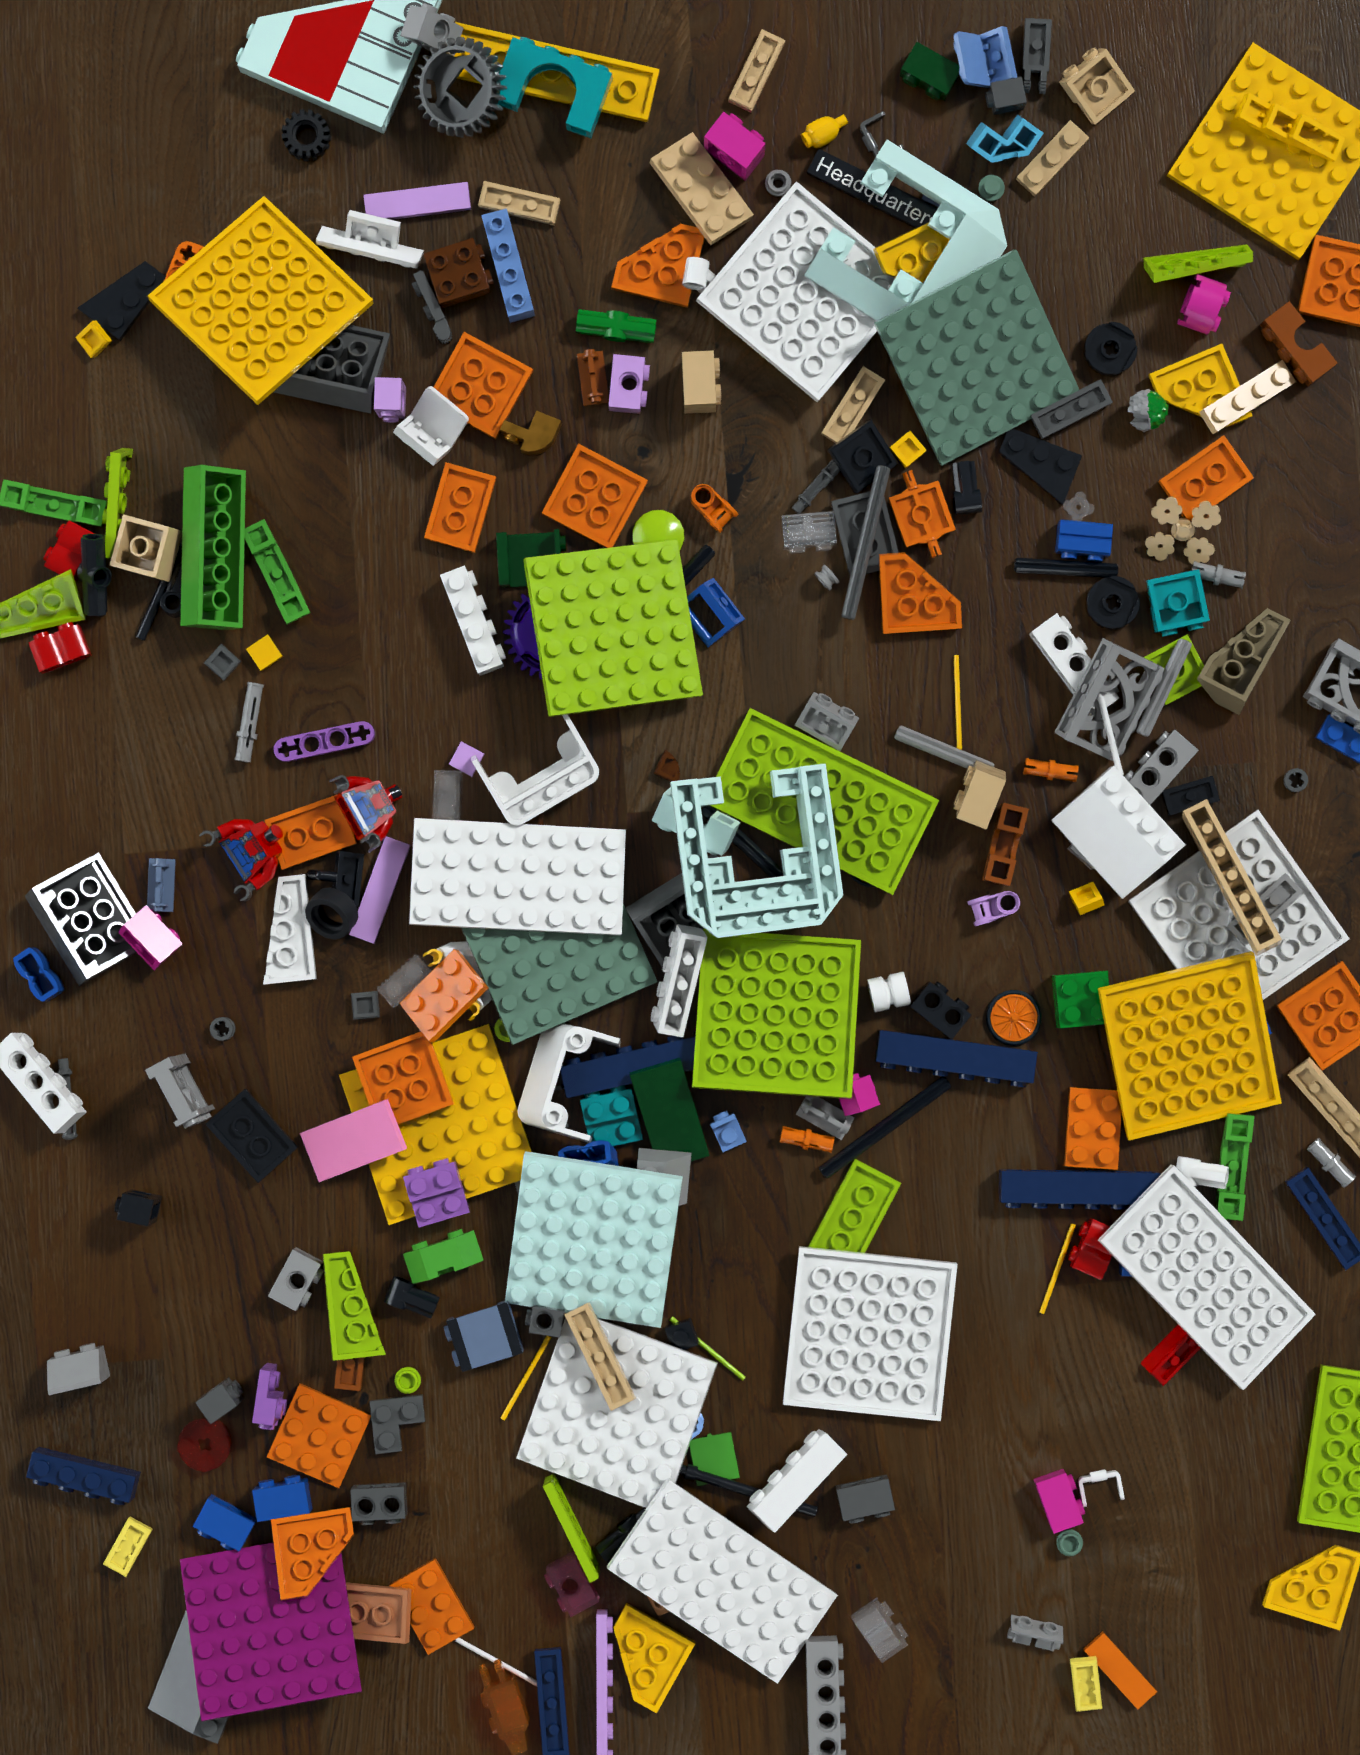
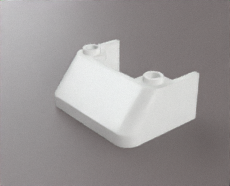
(547, 787)
(536, 1104)

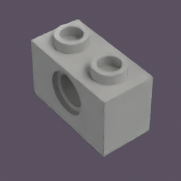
(428, 28)
(285, 1291)

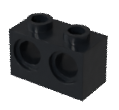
(936, 1015)
(138, 1207)

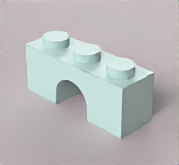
(718, 831)

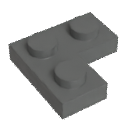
(387, 1417)

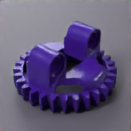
(523, 636)

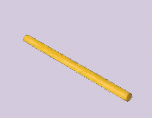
(957, 702)
(1057, 1268)
(525, 1378)

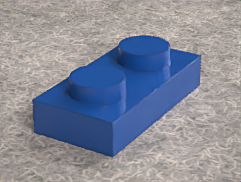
(1340, 737)

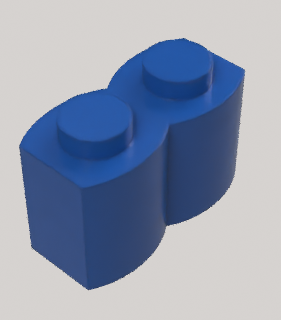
(35, 968)
(596, 1151)

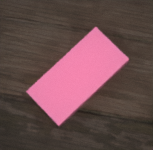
(353, 1140)

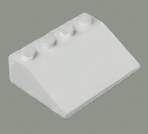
(1118, 832)

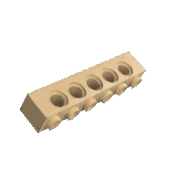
(1231, 877)

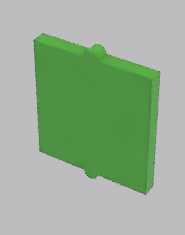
(715, 1455)

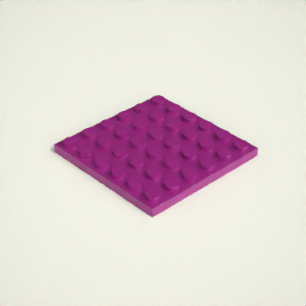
(262, 1650)

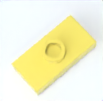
(127, 1546)
(1086, 1683)

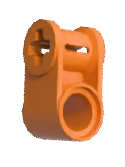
(713, 508)

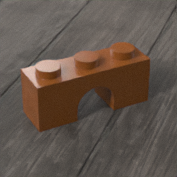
(1307, 364)
(1004, 844)

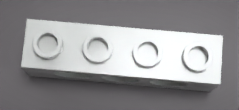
(1059, 659)
(70, 1107)

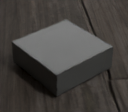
(222, 662)
(365, 1005)

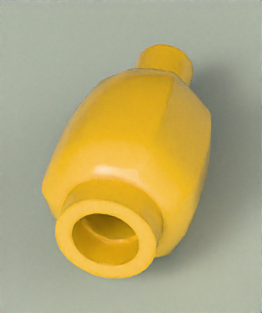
(823, 131)

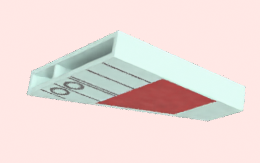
(337, 56)

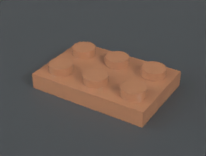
(380, 1612)

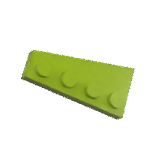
(117, 500)

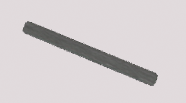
(865, 542)

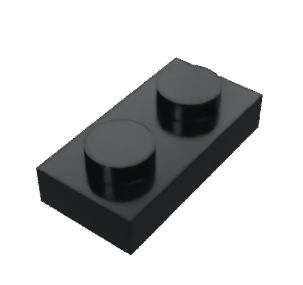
(1189, 794)

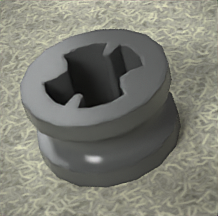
(1287, 782)
(216, 1033)

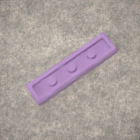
(419, 201)
(380, 889)

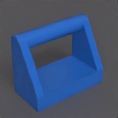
(720, 605)

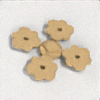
(1183, 530)

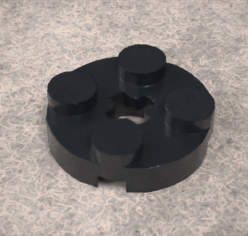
(1096, 354)
(1126, 597)

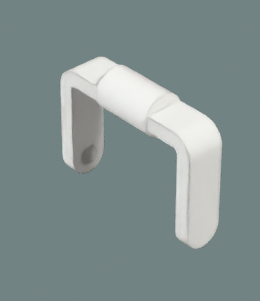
(1097, 1476)

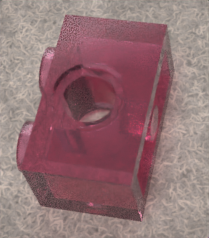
(570, 1568)

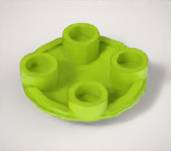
(658, 527)

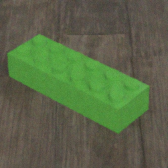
(213, 547)

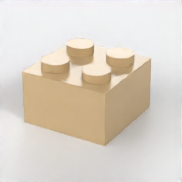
(699, 384)
(146, 548)
(980, 795)

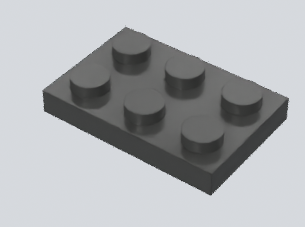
(849, 518)

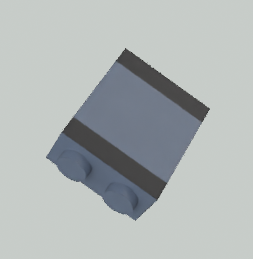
(484, 1336)

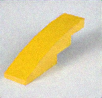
(1289, 127)

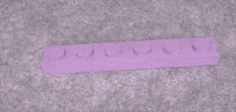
(604, 1652)

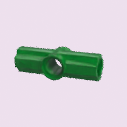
(616, 326)

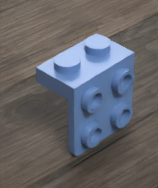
(984, 57)

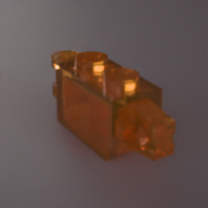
(506, 1707)

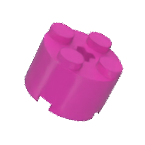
(1203, 305)

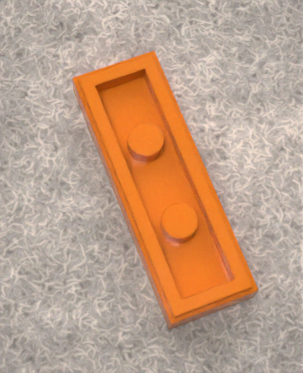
(1120, 1670)

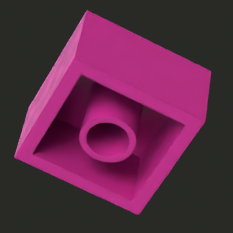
(735, 145)

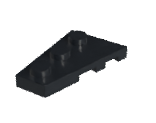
(124, 300)
(1042, 462)

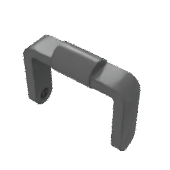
(867, 137)

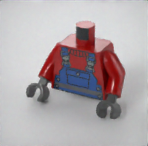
(366, 807)
(251, 850)

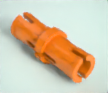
(1051, 770)
(807, 1139)

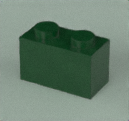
(930, 72)

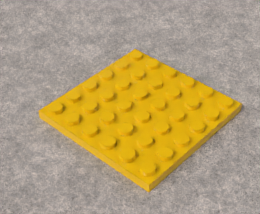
(1258, 178)
(260, 300)
(1189, 1045)
(476, 1131)

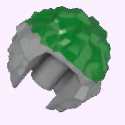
(1148, 410)

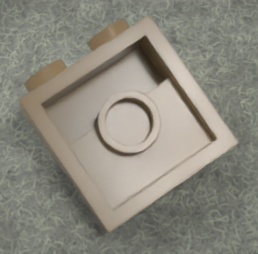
(1096, 84)

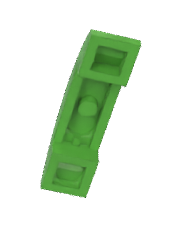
(52, 503)
(276, 572)
(1234, 1154)

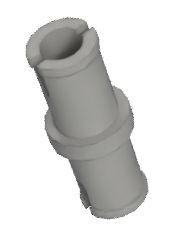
(1218, 574)
(1331, 1162)

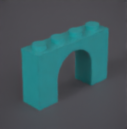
(591, 82)

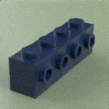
(84, 1475)

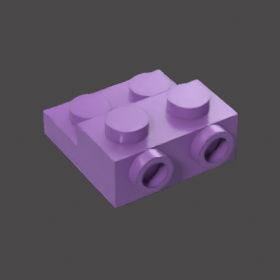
(436, 1192)
(268, 1402)

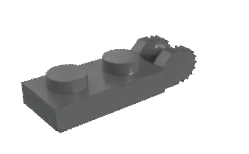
(1036, 51)
(432, 308)

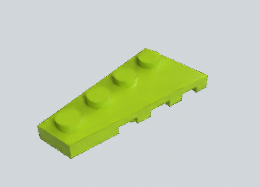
(1195, 262)
(42, 607)
(349, 1316)

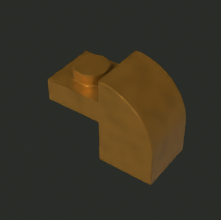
(538, 438)

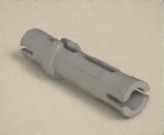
(248, 722)

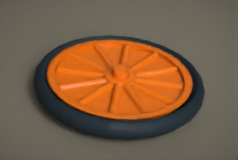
(1013, 1017)

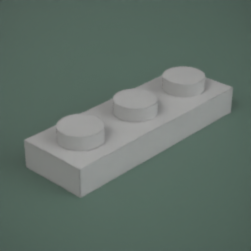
(1275, 900)

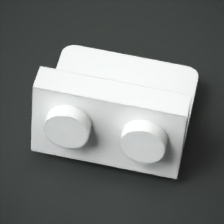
(432, 426)

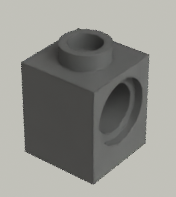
(1006, 96)
(553, 1329)

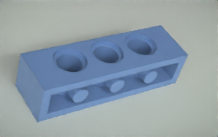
(508, 265)

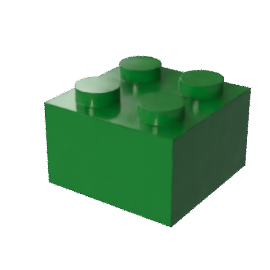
(1078, 998)

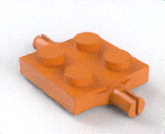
(921, 514)

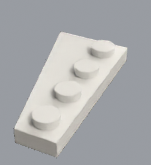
(291, 938)

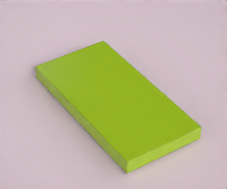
(856, 1209)
(571, 1527)

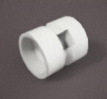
(889, 992)

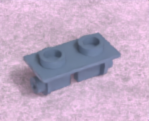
(161, 884)

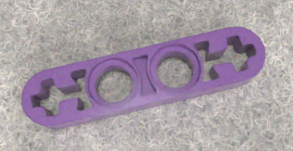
(324, 741)

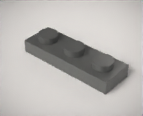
(1071, 409)

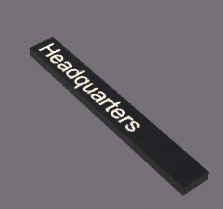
(847, 180)

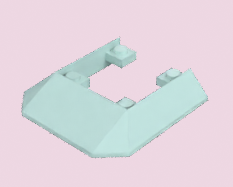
(962, 217)
(810, 873)

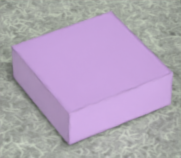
(462, 758)

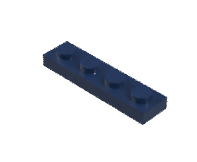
(1325, 1217)
(552, 1701)

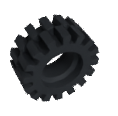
(317, 146)

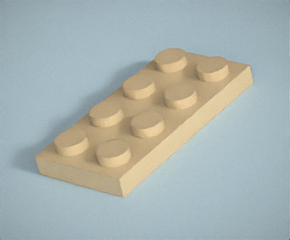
(701, 188)

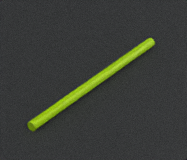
(716, 1356)

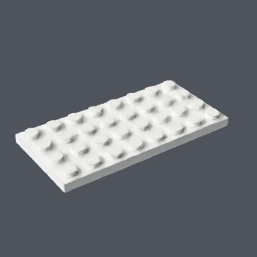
(517, 877)
(1206, 1277)
(721, 1580)

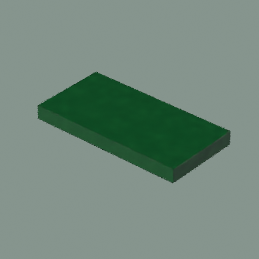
(669, 1109)

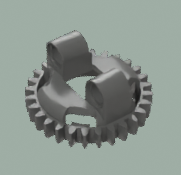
(450, 110)

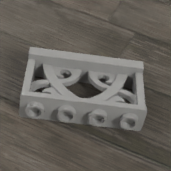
(1349, 660)
(1126, 718)
(180, 1090)

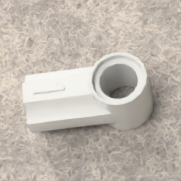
(697, 274)
(1203, 1173)

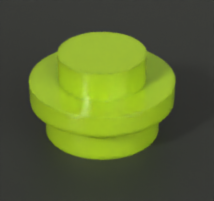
(407, 1380)

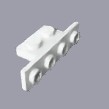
(371, 238)

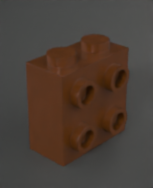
(458, 272)

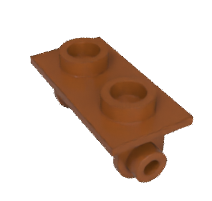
(593, 377)

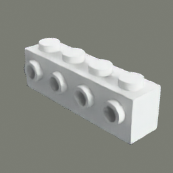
(472, 621)
(679, 980)
(796, 1480)

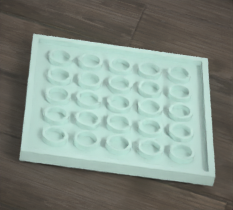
(593, 1238)

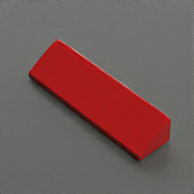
(1170, 1355)

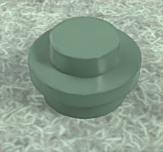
(991, 188)
(1069, 1542)

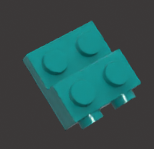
(1177, 602)
(612, 1116)

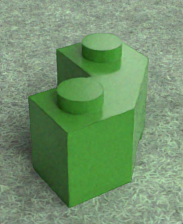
(442, 1257)

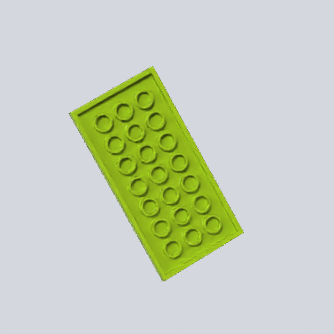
(873, 813)

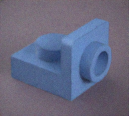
(727, 1130)

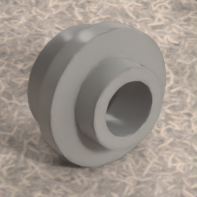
(778, 175)

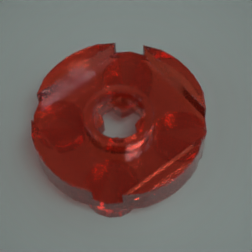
(204, 1459)

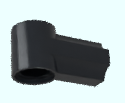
(966, 493)
(173, 591)
(405, 1295)

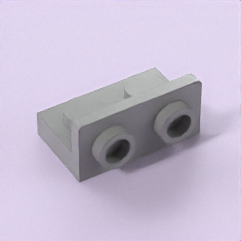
(827, 720)

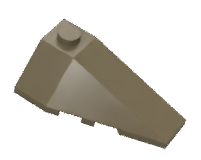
(1237, 666)

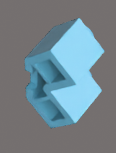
(1016, 141)

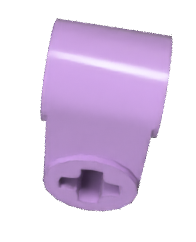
(992, 907)

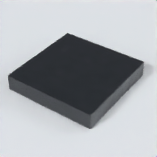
(860, 454)

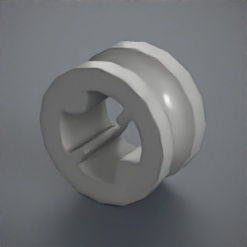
(826, 577)

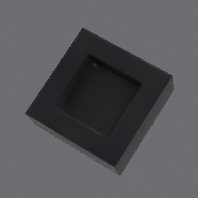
(682, 1334)

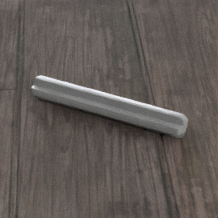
(1163, 689)
(938, 748)

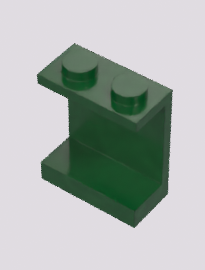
(516, 547)

